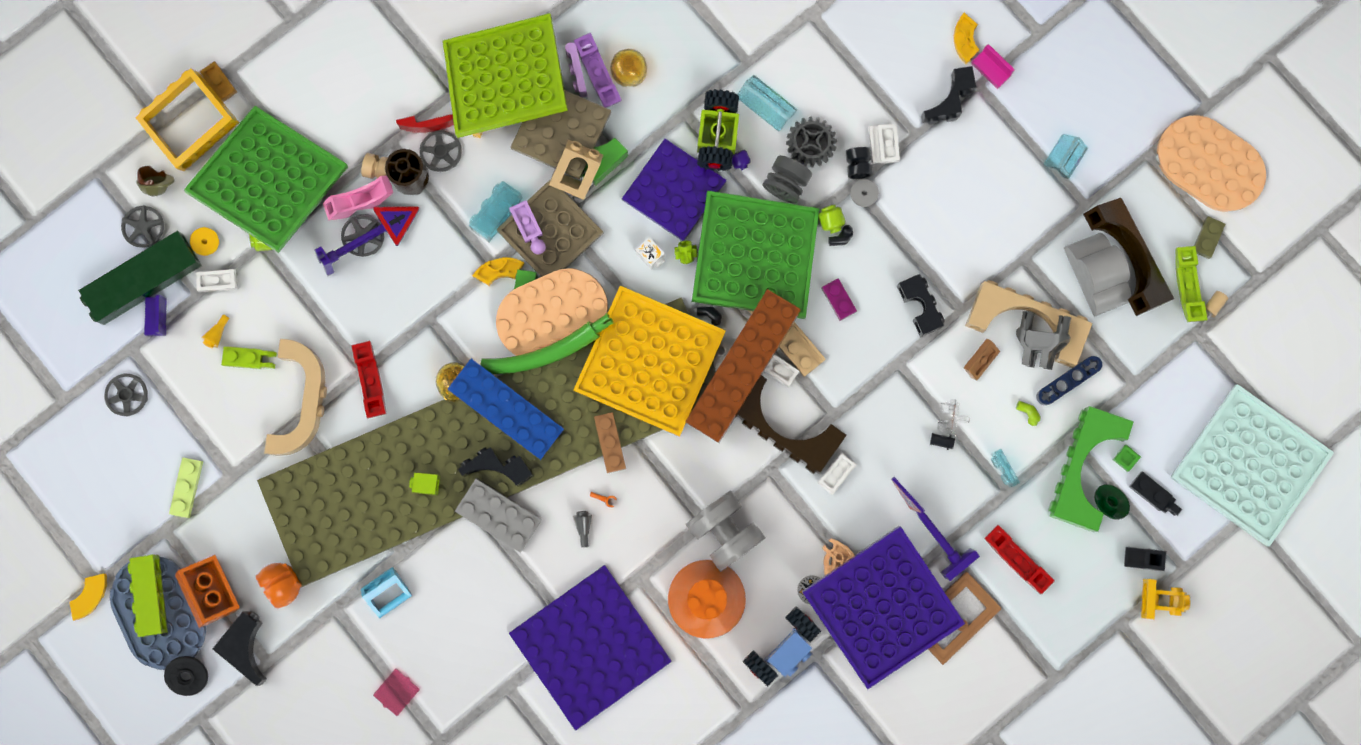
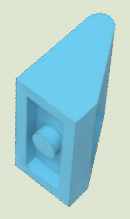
(379, 585)

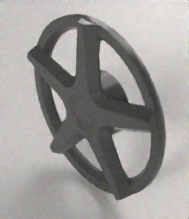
(440, 151)
(142, 226)
(359, 231)
(126, 395)

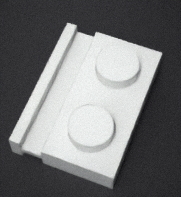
(884, 144)

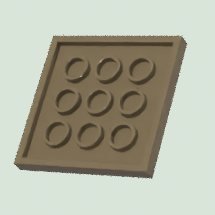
(548, 135)
(564, 229)

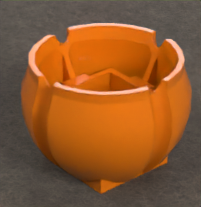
(279, 583)

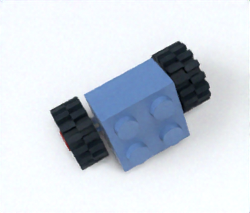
(788, 652)

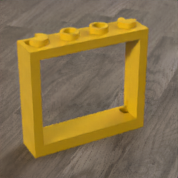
(206, 141)

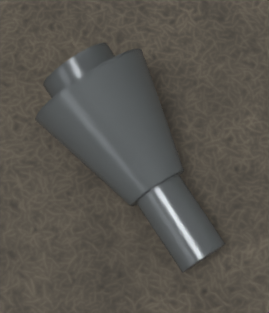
(583, 521)

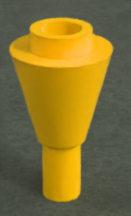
(213, 336)

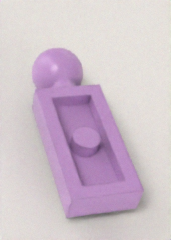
(528, 226)

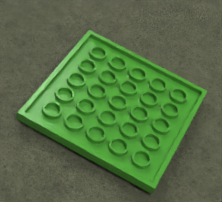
(266, 179)
(754, 248)

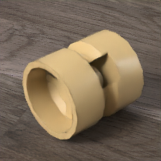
(373, 166)

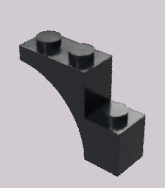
(950, 109)
(515, 467)

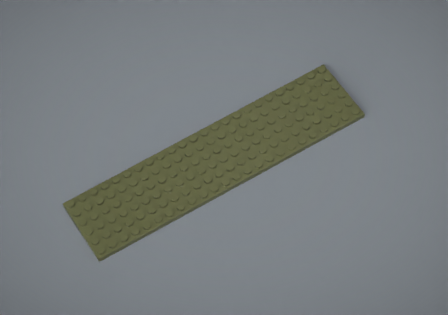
(359, 494)

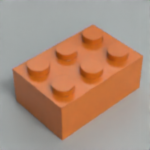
(207, 591)

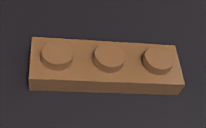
(610, 442)

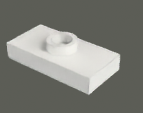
(836, 473)

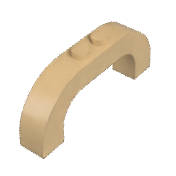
(312, 400)

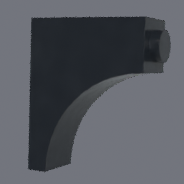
(238, 646)

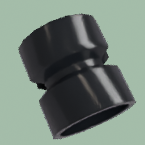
(858, 160)

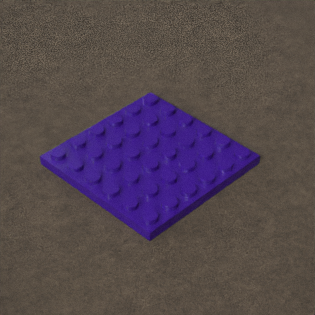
(883, 607)
(590, 647)

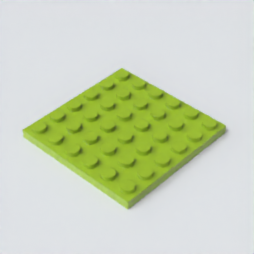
(504, 75)

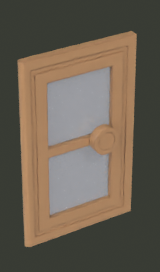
(975, 609)

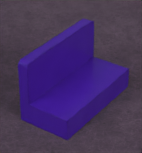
(155, 316)

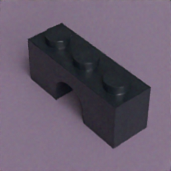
(916, 289)

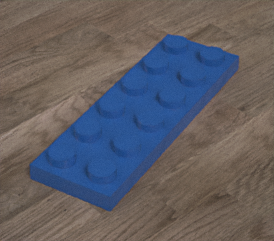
(505, 409)

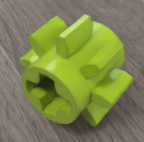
(685, 252)

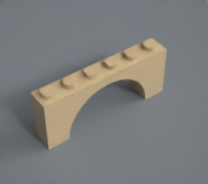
(994, 300)

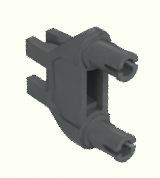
(1041, 342)

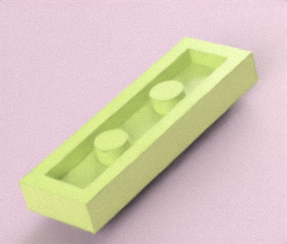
(186, 487)

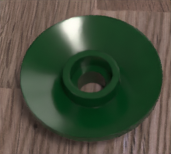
(1112, 502)

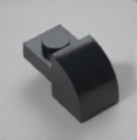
(1145, 559)

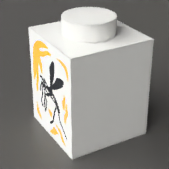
(650, 253)

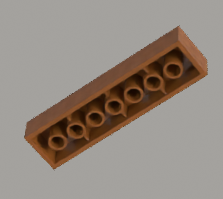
(743, 366)

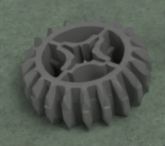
(816, 148)

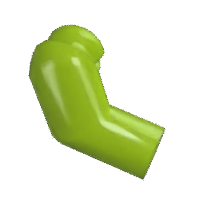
(1034, 416)

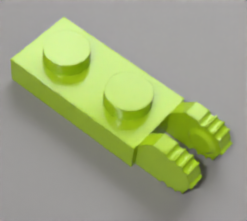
(246, 358)

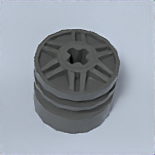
(787, 179)

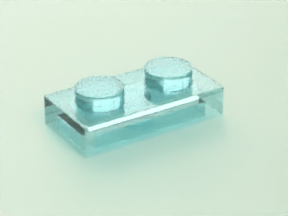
(1008, 475)

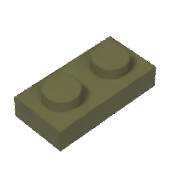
(1209, 237)

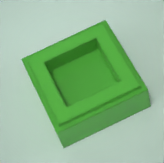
(1126, 458)

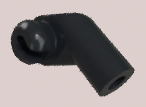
(843, 238)
(712, 313)

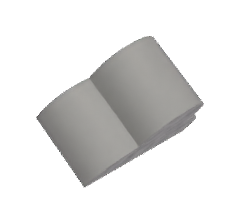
(1100, 272)

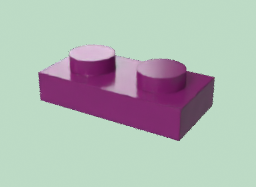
(839, 299)

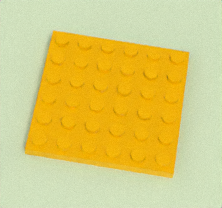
(650, 361)

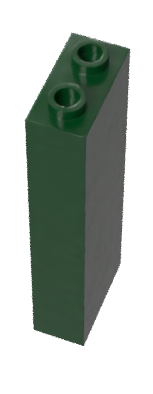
(139, 278)

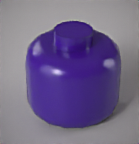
(741, 160)

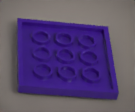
(672, 190)

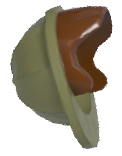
(153, 182)

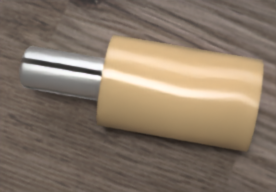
(1214, 305)

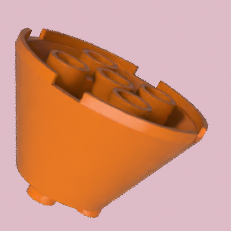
(706, 600)

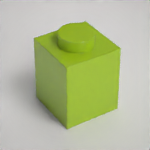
(425, 483)

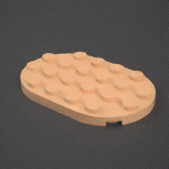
(1211, 163)
(549, 309)

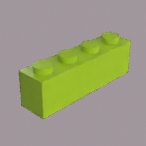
(147, 595)

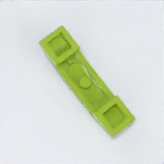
(1188, 284)

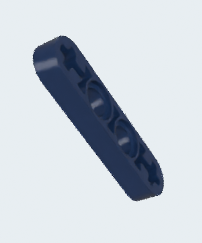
(1068, 379)

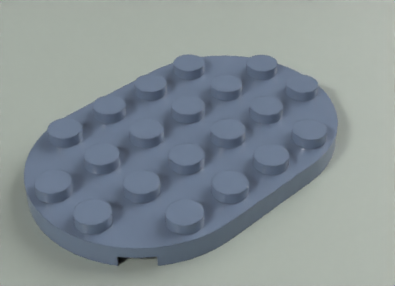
(183, 634)

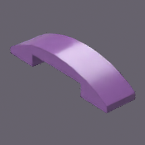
(597, 71)

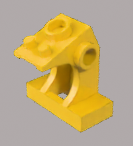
(1178, 600)

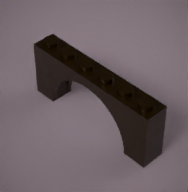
(1116, 221)
(812, 452)

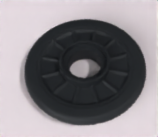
(183, 687)

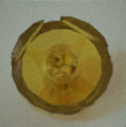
(628, 67)
(445, 377)

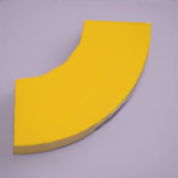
(963, 38)
(498, 269)
(90, 597)

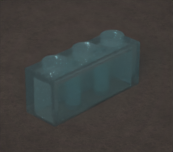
(495, 211)

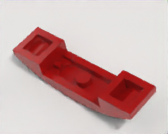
(436, 124)
(370, 379)
(1018, 560)

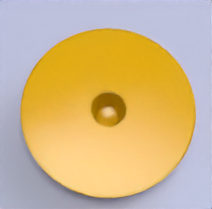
(204, 241)

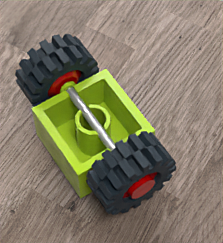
(718, 130)

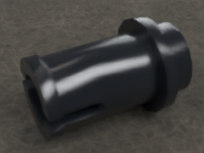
(942, 441)

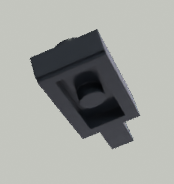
(1155, 494)

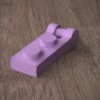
(575, 68)

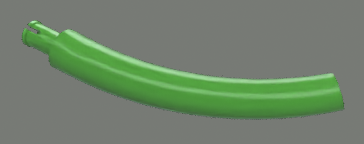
(551, 353)

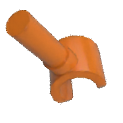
(602, 498)

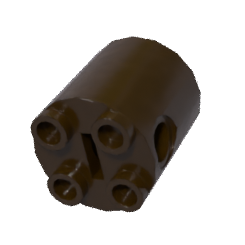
(407, 171)

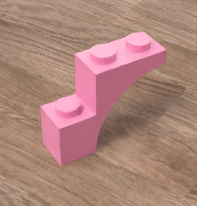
(366, 197)

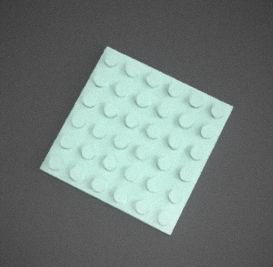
(1252, 465)

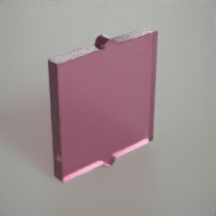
(396, 692)

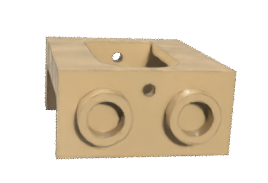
(568, 184)

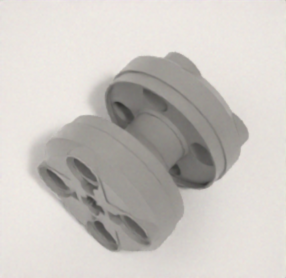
(717, 520)

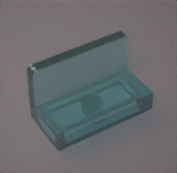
(1066, 155)

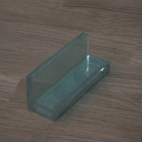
(766, 102)

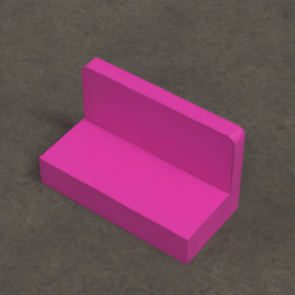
(993, 66)

